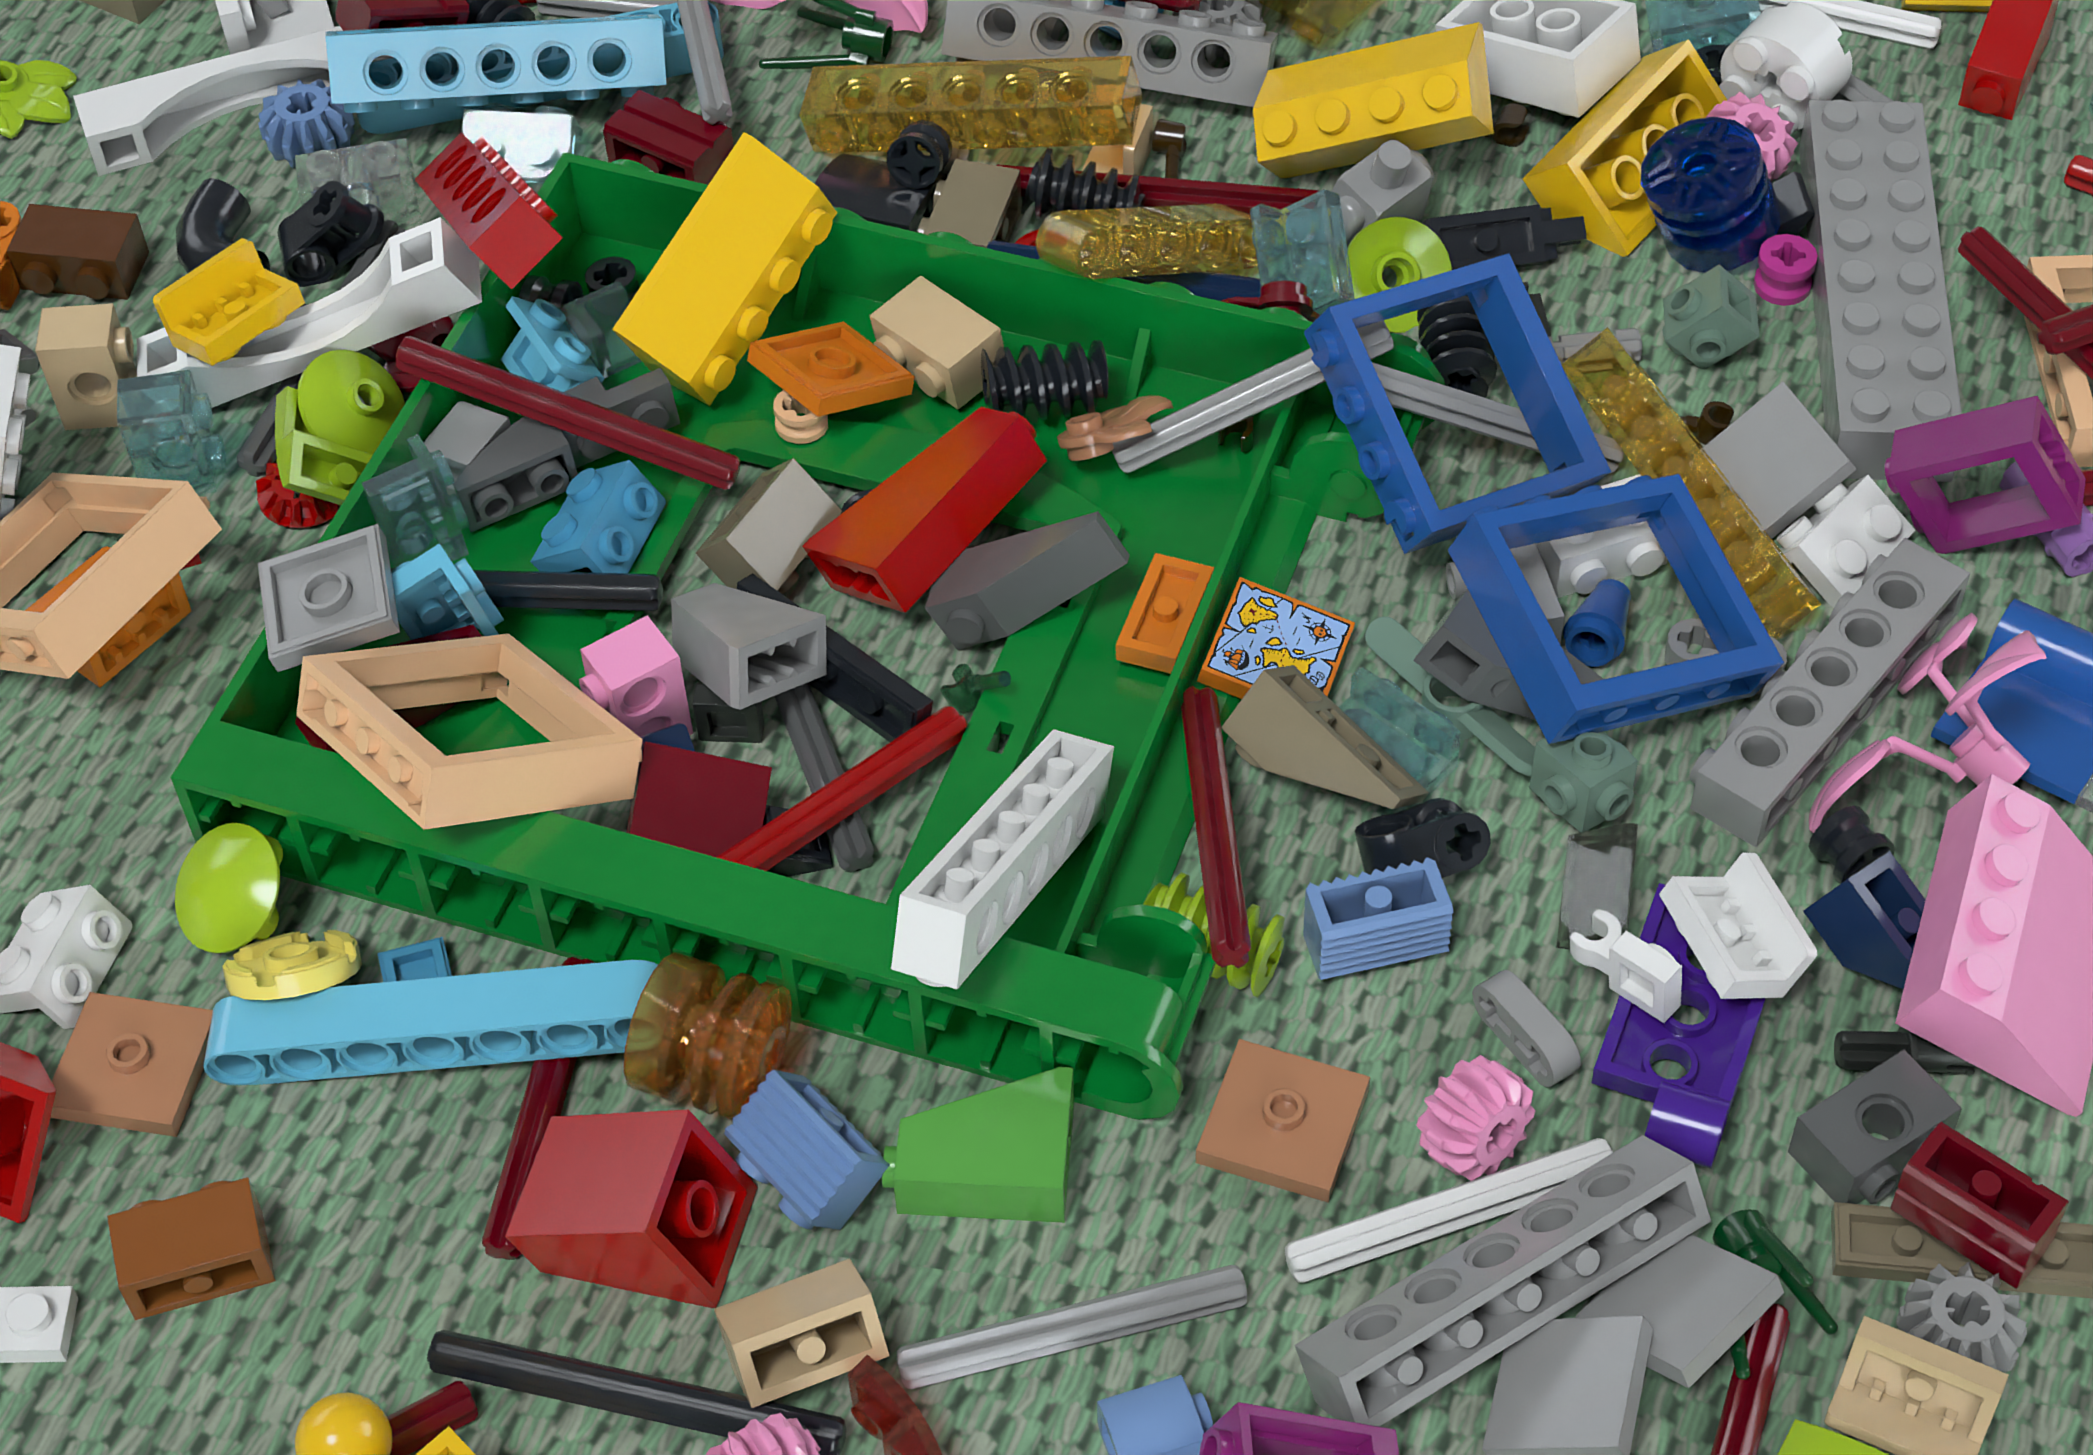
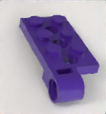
(1694, 1109)

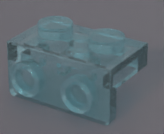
(525, 140)

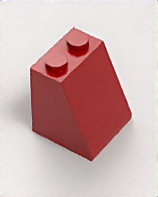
(634, 1205)

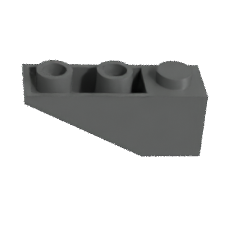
(1470, 663)

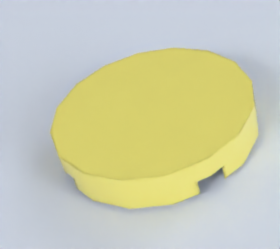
(291, 965)

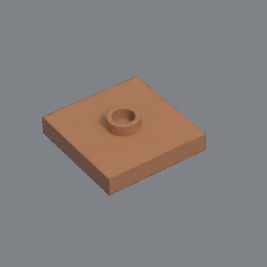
(131, 1064)
(1283, 1120)

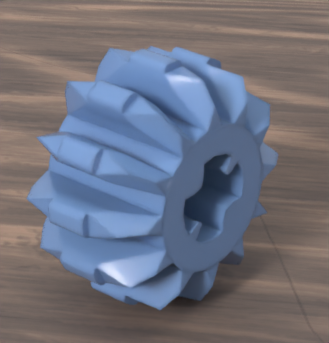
(304, 121)

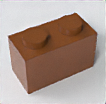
(190, 1248)

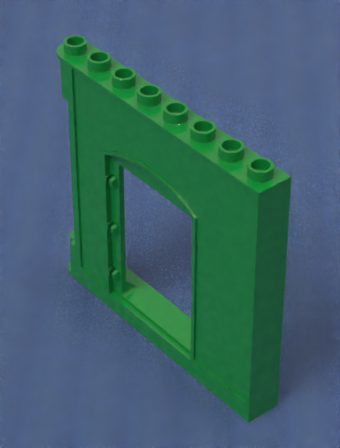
(1086, 966)

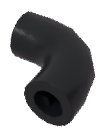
(211, 223)

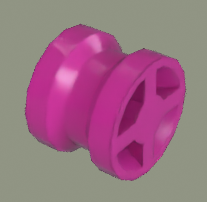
(1785, 269)

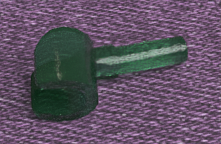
(969, 687)

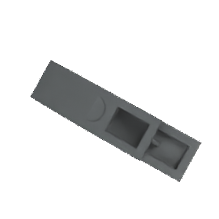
(539, 460)

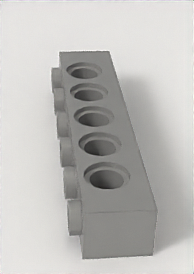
(973, 35)
(1827, 691)
(1503, 1283)

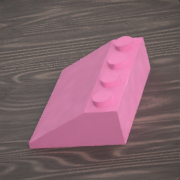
(2008, 946)

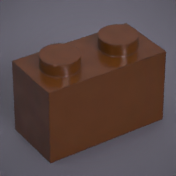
(78, 251)

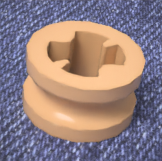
(793, 427)

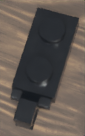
(1522, 231)

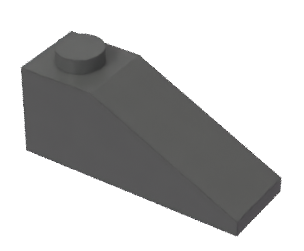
(1021, 577)

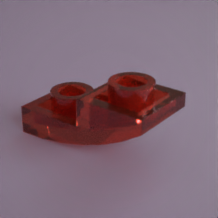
(888, 1411)

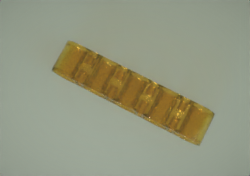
(1147, 240)

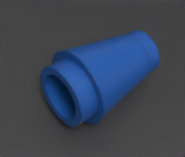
(1599, 624)

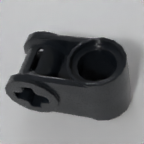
(323, 234)
(1423, 834)

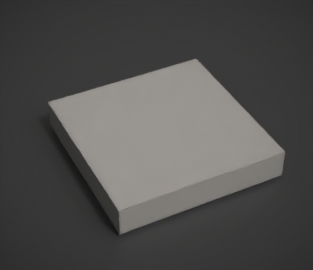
(1779, 459)
(328, 597)
(1694, 1301)
(1570, 1388)

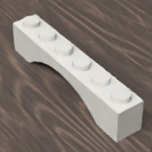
(144, 116)
(410, 284)

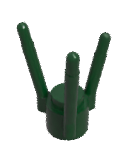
(862, 34)
(1752, 1238)

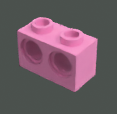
(637, 678)

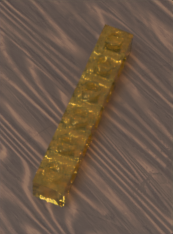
(975, 103)
(1664, 446)

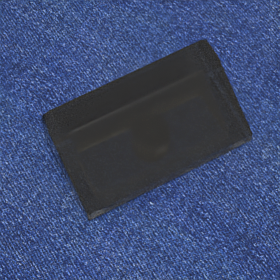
(1597, 877)

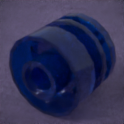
(1710, 194)

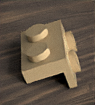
(1913, 1395)

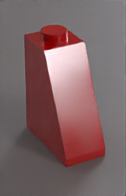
(2007, 55)

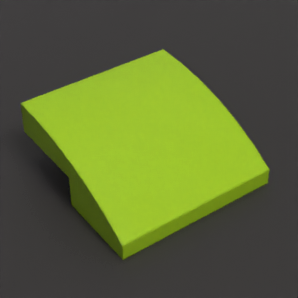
(310, 462)

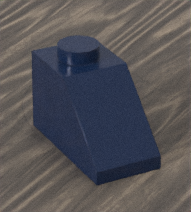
(1872, 920)

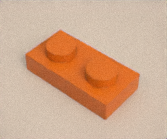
(1162, 613)

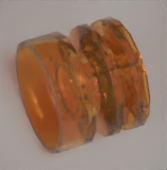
(705, 1035)

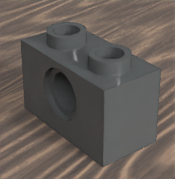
(1889, 1100)

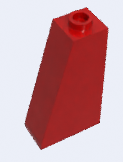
(927, 511)

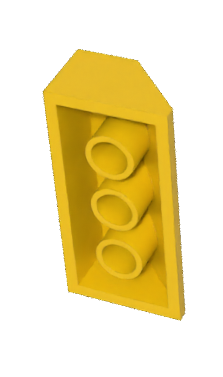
(1352, 102)
(1600, 159)
(726, 270)

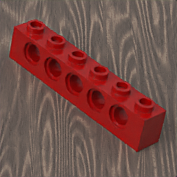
(490, 207)

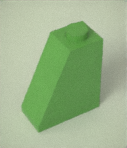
(988, 1153)

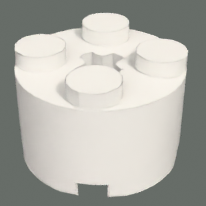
(1787, 58)

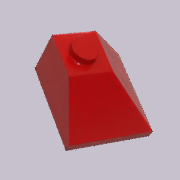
(24, 1121)

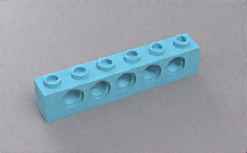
(354, 50)

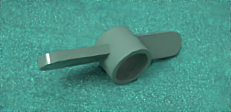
(1400, 648)

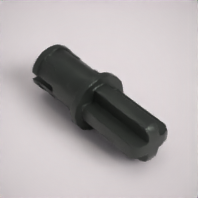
(1871, 1048)

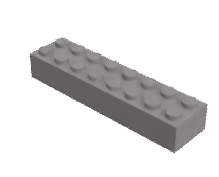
(1876, 277)

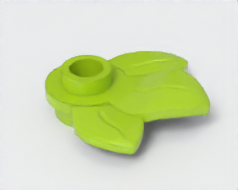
(33, 93)

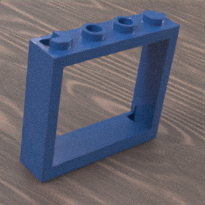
(1528, 367)
(1534, 653)

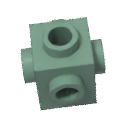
(1710, 318)
(1584, 778)

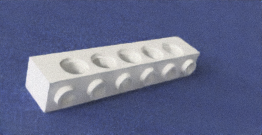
(1001, 860)

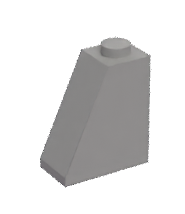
(747, 643)

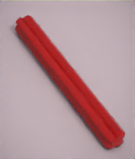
(849, 791)

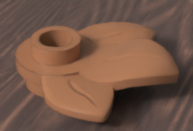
(1095, 432)

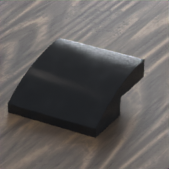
(873, 193)

